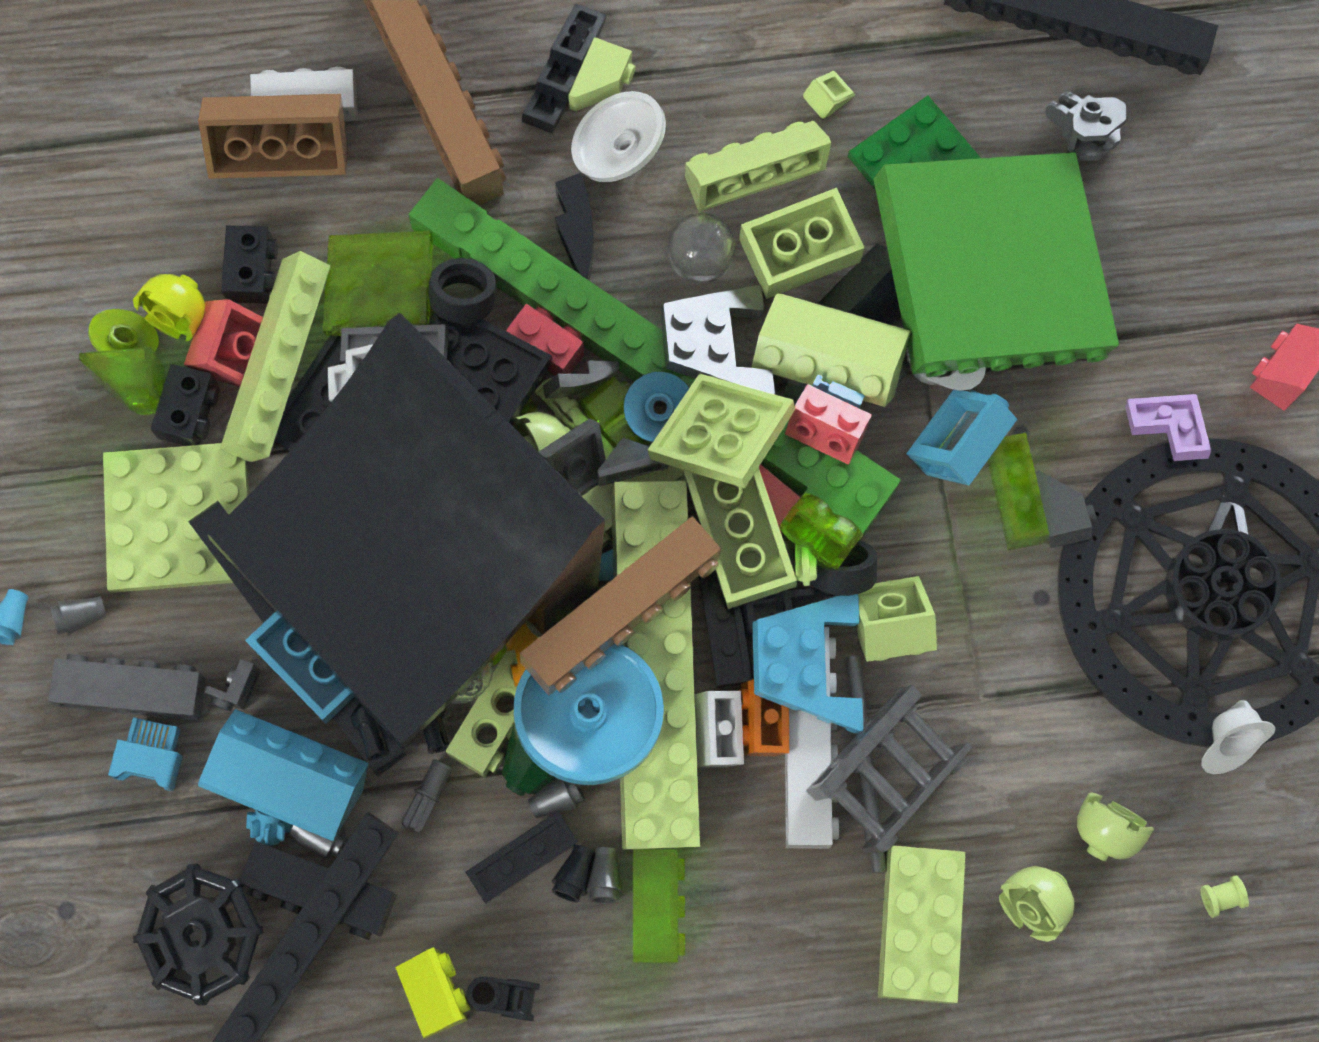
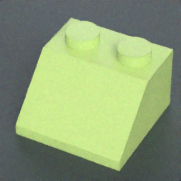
(896, 620)

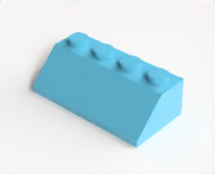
(284, 774)

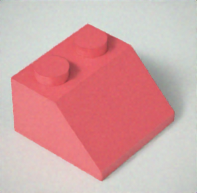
(224, 341)
(1290, 366)

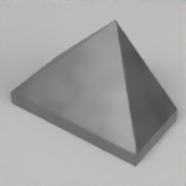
(626, 462)

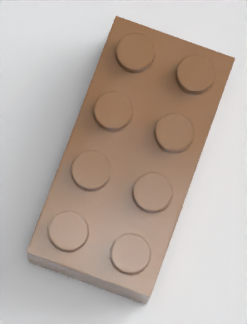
(273, 136)

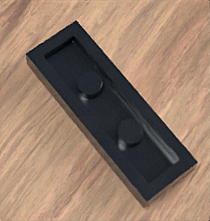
(521, 857)

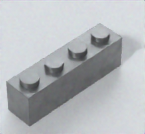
(126, 688)

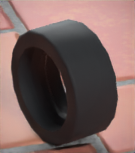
(457, 309)
(854, 575)

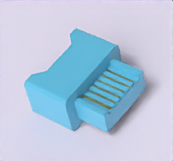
(148, 754)

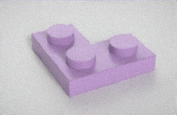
(1176, 416)

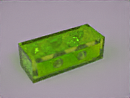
(1018, 493)
(657, 906)

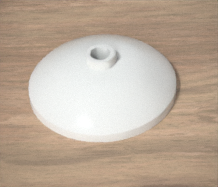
(618, 136)

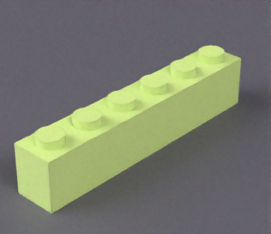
(275, 357)

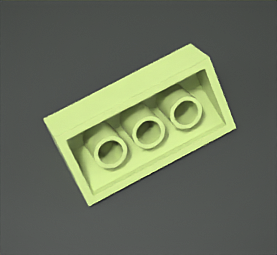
(757, 164)
(815, 340)

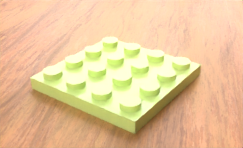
(149, 508)

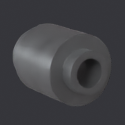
(318, 844)

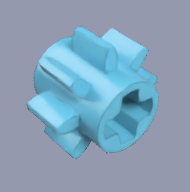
(266, 828)

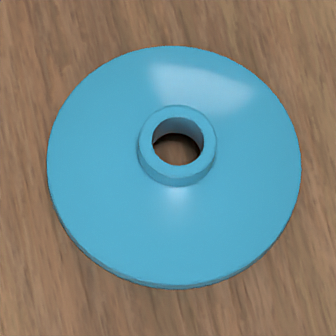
(641, 400)

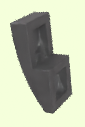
(580, 380)

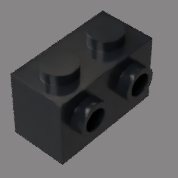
(248, 264)
(185, 406)

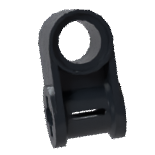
(506, 997)

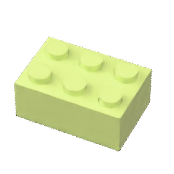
(801, 243)

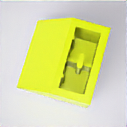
(432, 992)

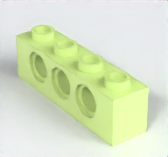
(465, 744)

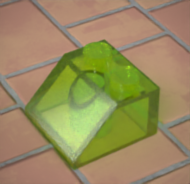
(129, 375)

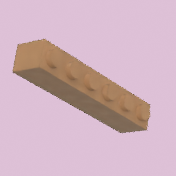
(620, 606)

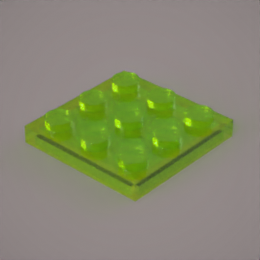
(376, 279)

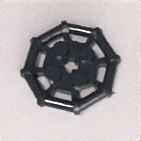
(217, 931)

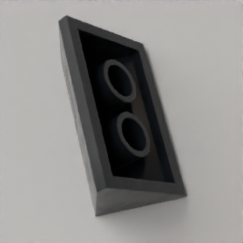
(867, 289)

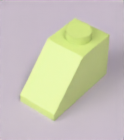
(601, 74)

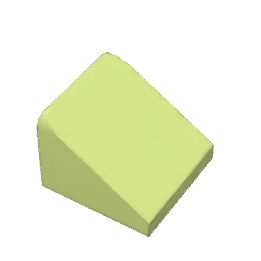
(828, 94)

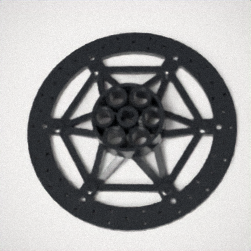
(1203, 582)

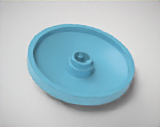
(597, 725)

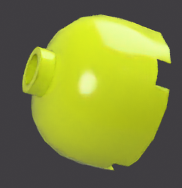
(172, 304)

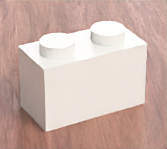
(719, 729)

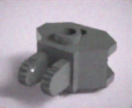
(1087, 122)

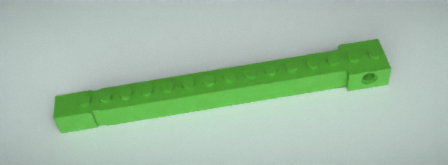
(624, 336)

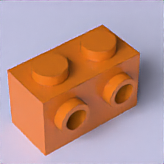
(763, 724)

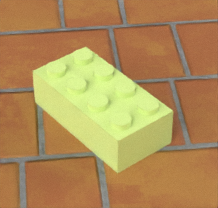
(745, 528)
(922, 925)

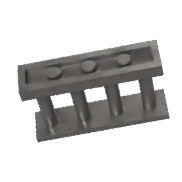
(855, 759)

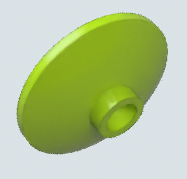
(121, 330)

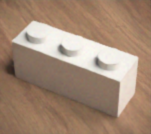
(306, 81)

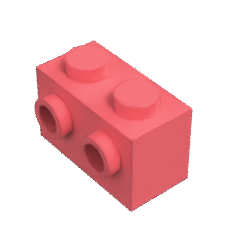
(539, 330)
(828, 424)

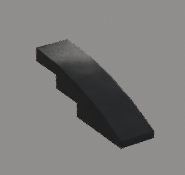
(562, 68)

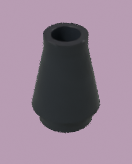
(573, 876)

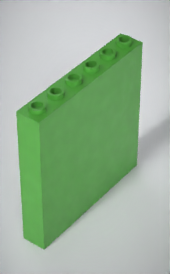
(995, 263)

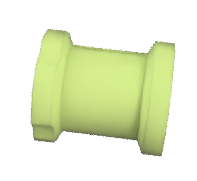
(1224, 896)

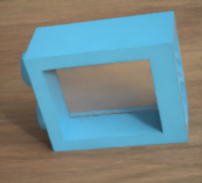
(962, 436)

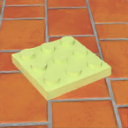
(721, 430)

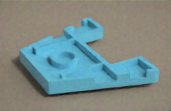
(792, 660)

